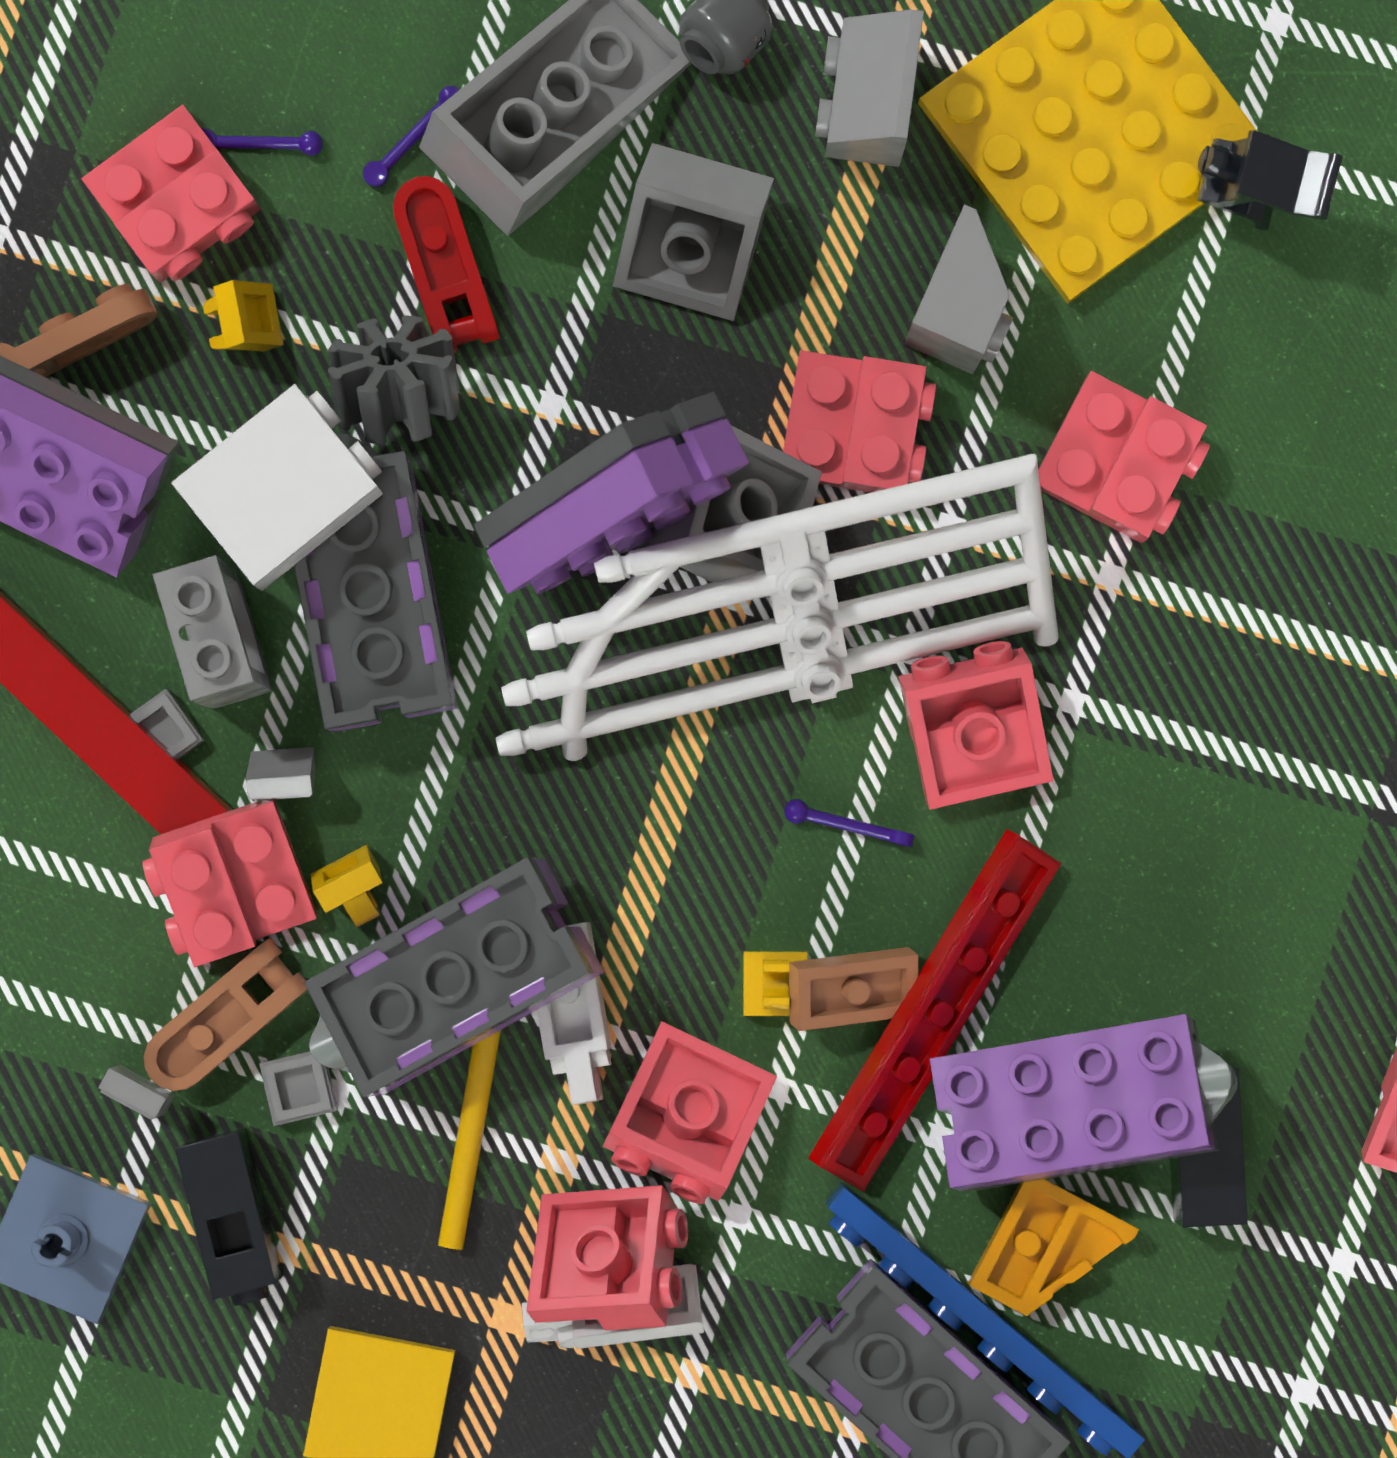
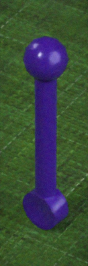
(309, 143)
(376, 172)
(797, 811)

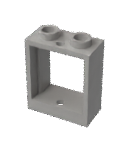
(223, 652)

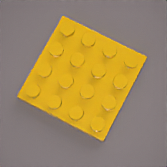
(1087, 131)

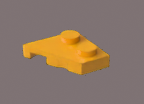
(1044, 1244)

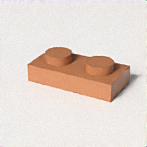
(850, 988)

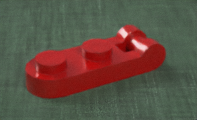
(442, 259)

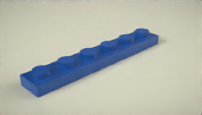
(1001, 1340)

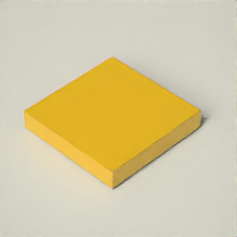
(378, 1397)

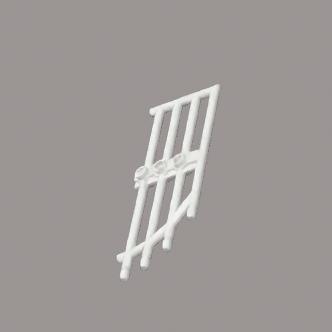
(804, 606)

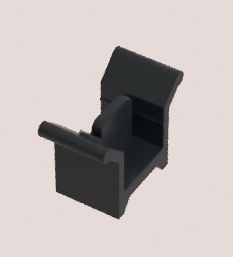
(1266, 174)

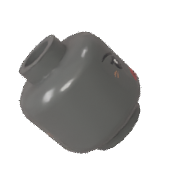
(724, 33)

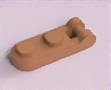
(73, 338)
(221, 1020)

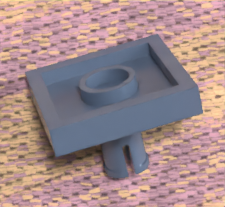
(68, 1237)

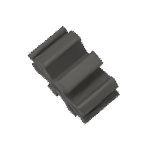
(394, 379)

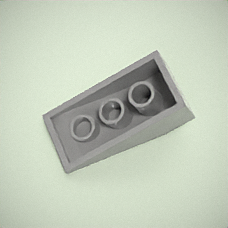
(551, 105)

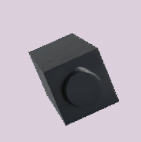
(1212, 1185)
(230, 1216)

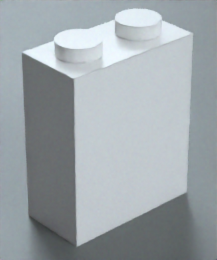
(280, 485)

